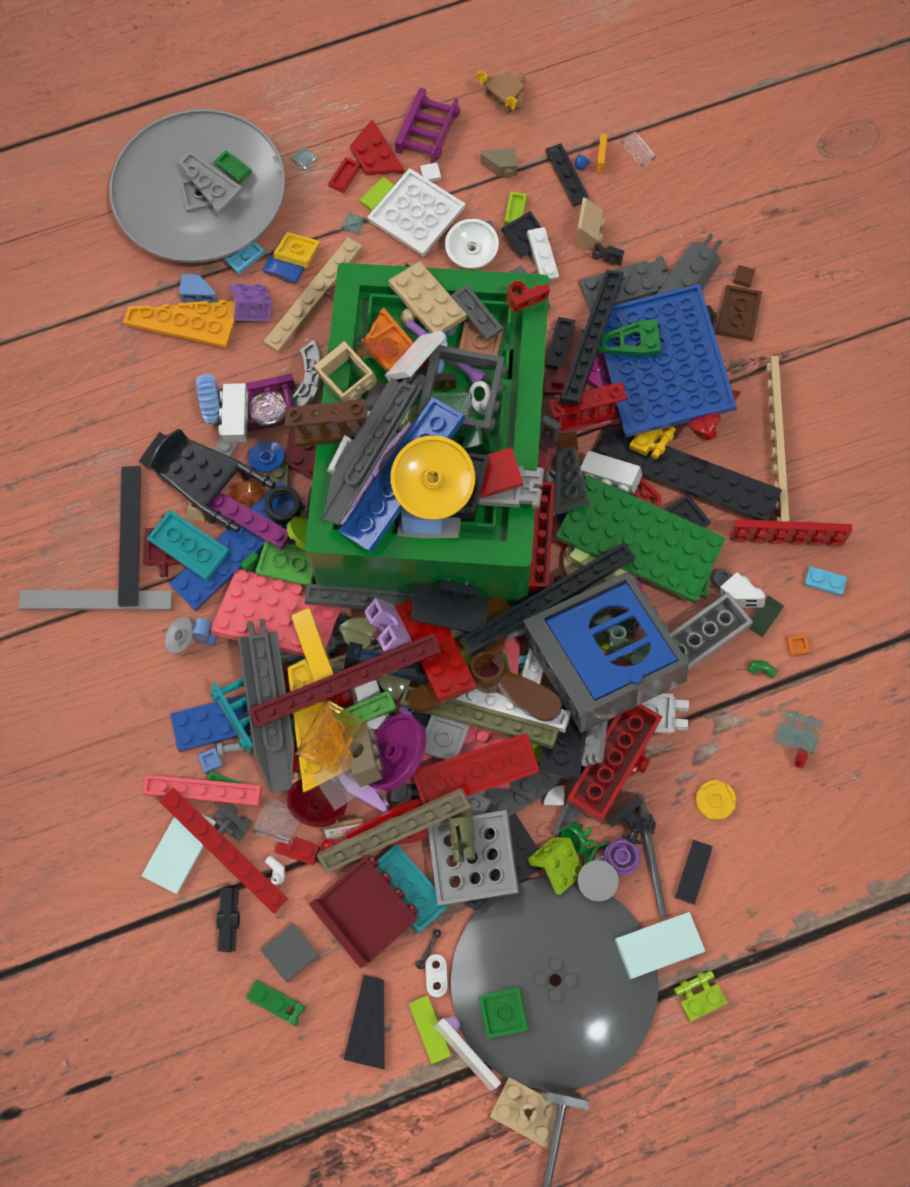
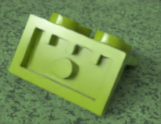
(559, 861)

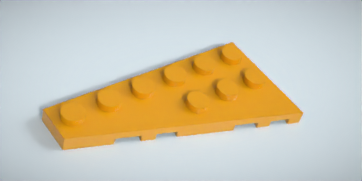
(191, 321)

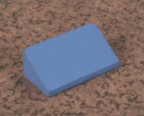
(413, 524)

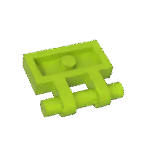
(703, 1002)

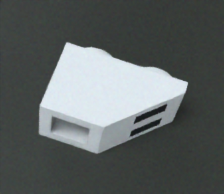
(743, 592)

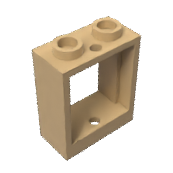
(335, 360)

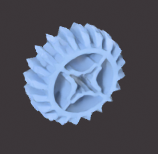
(209, 398)

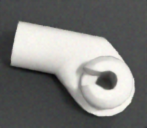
(278, 870)

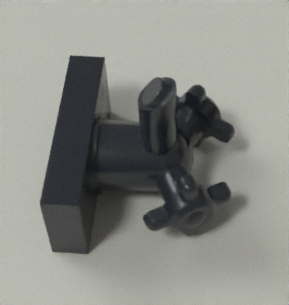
(633, 820)

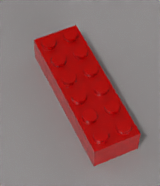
(623, 747)

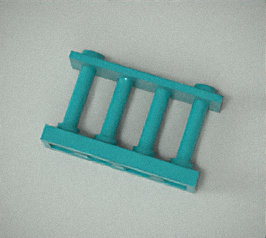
(218, 695)

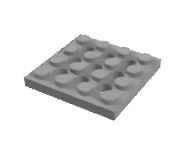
(486, 887)

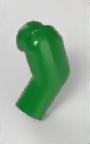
(762, 665)

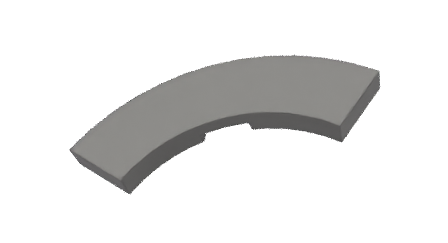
(311, 383)

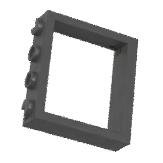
(472, 358)

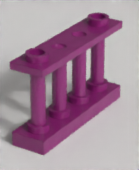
(415, 114)
(274, 384)

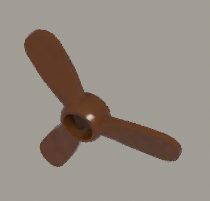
(523, 692)

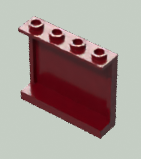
(365, 911)

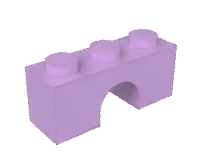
(385, 617)

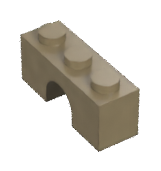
(367, 766)

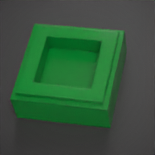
(250, 562)

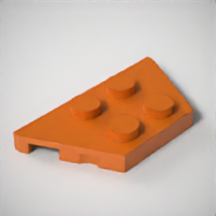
(387, 327)

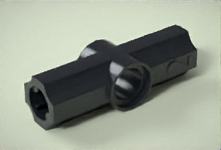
(228, 919)

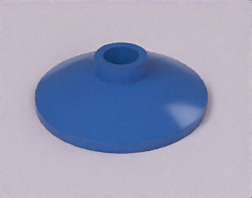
(264, 451)

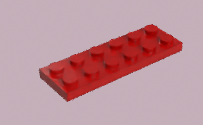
(792, 532)
(445, 671)
(478, 769)

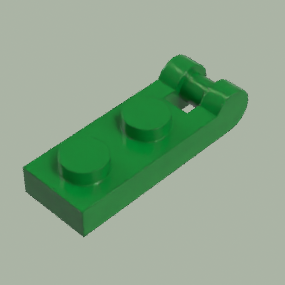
(275, 1002)

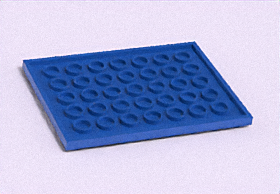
(680, 381)

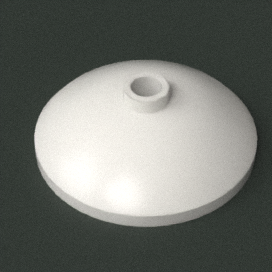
(468, 235)

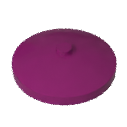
(401, 749)

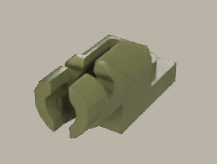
(463, 835)

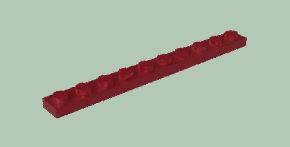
(345, 680)

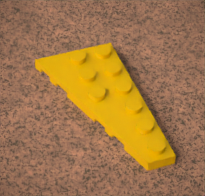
(300, 676)

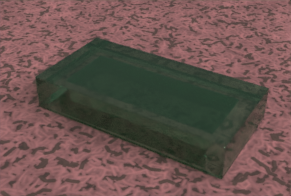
(765, 616)

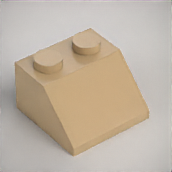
(589, 225)

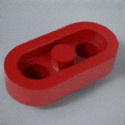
(647, 492)

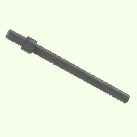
(643, 813)

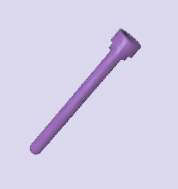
(474, 374)

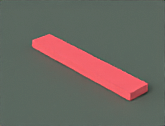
(204, 790)

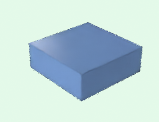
(210, 760)

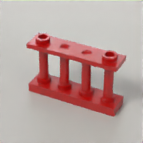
(596, 407)

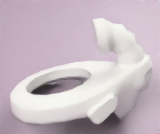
(481, 406)

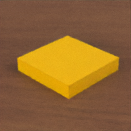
(296, 249)

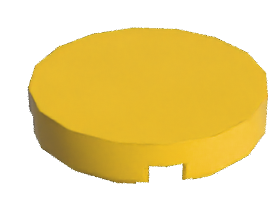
(715, 800)

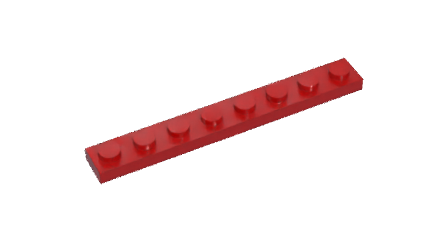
(223, 850)

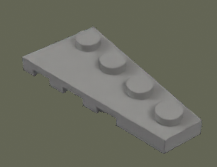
(211, 182)

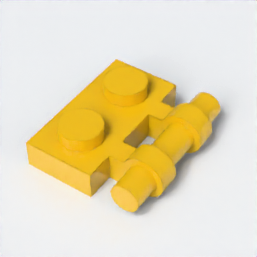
(646, 441)

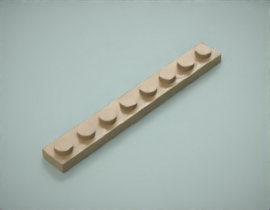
(311, 296)

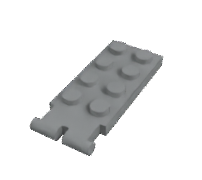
(522, 495)

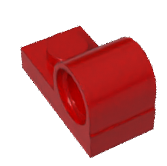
(526, 297)

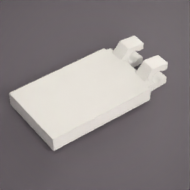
(665, 706)

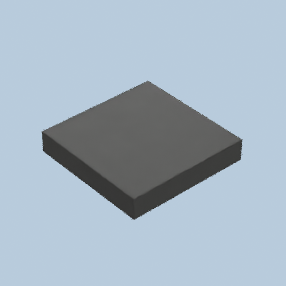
(289, 952)

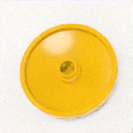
(432, 477)

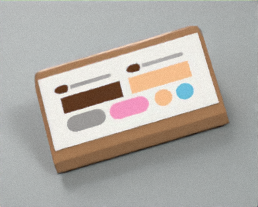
(339, 829)

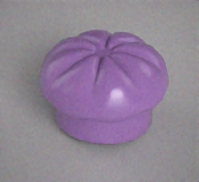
(623, 856)

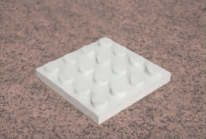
(416, 212)

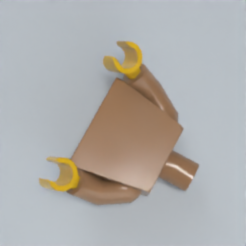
(504, 89)

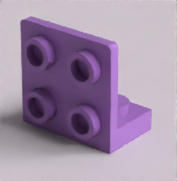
(251, 302)

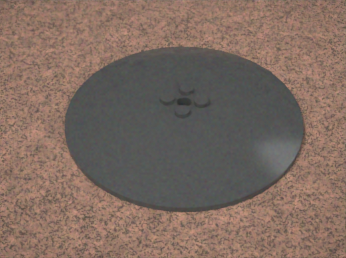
(575, 1029)

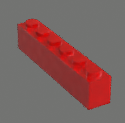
(542, 540)

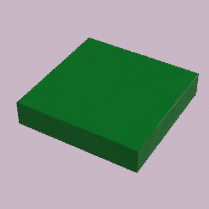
(503, 1012)

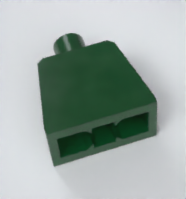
(473, 440)

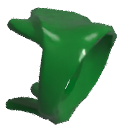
(575, 833)

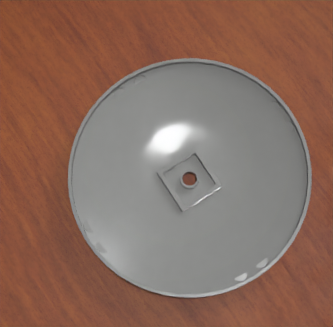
(160, 202)

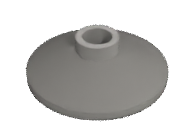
(179, 635)

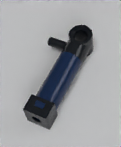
(357, 655)

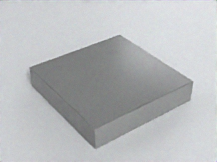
(445, 738)

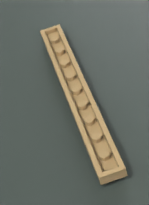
(777, 436)

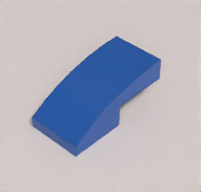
(286, 271)

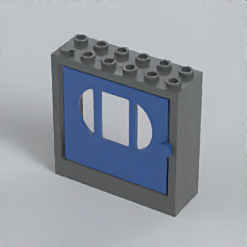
(580, 669)

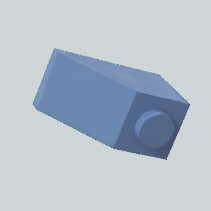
(195, 289)

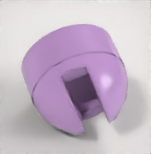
(454, 1022)

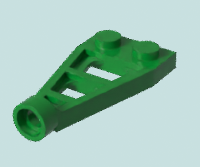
(649, 339)

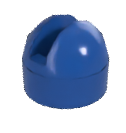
(581, 162)

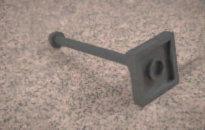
(564, 1100)

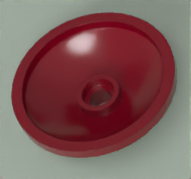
(302, 806)

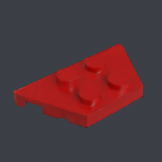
(374, 152)

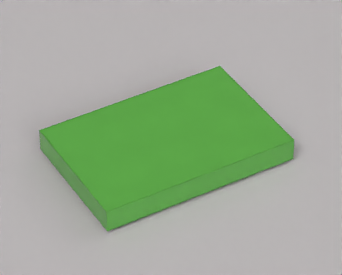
(286, 565)

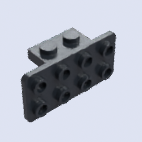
(449, 606)

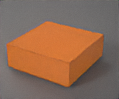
(798, 645)

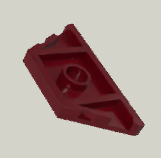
(300, 458)

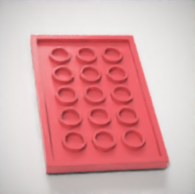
(259, 597)

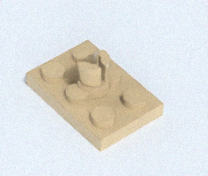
(526, 1112)

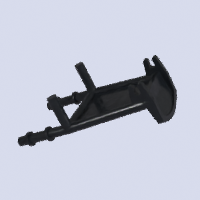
(200, 473)

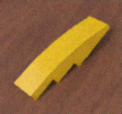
(312, 644)

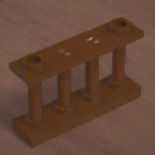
(326, 421)

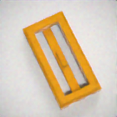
(602, 153)

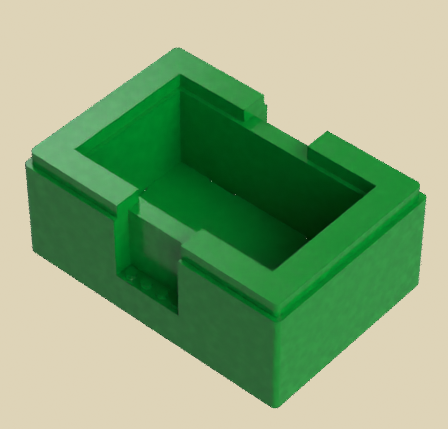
(496, 547)

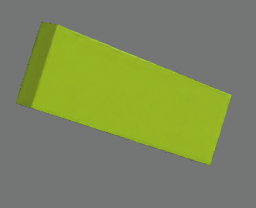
(425, 1020)

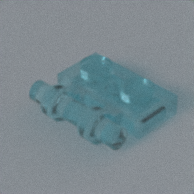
(796, 737)

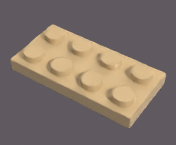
(427, 299)

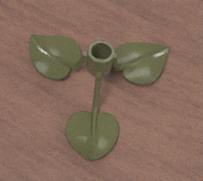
(361, 631)

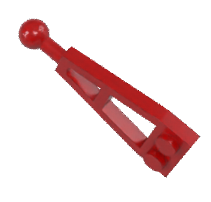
(401, 808)

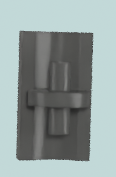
(231, 823)

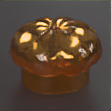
(247, 492)

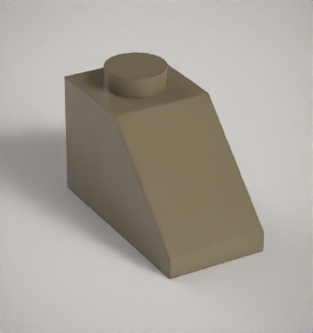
(500, 161)

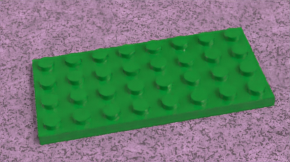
(665, 546)

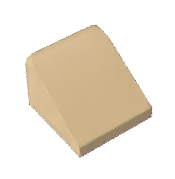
(194, 513)

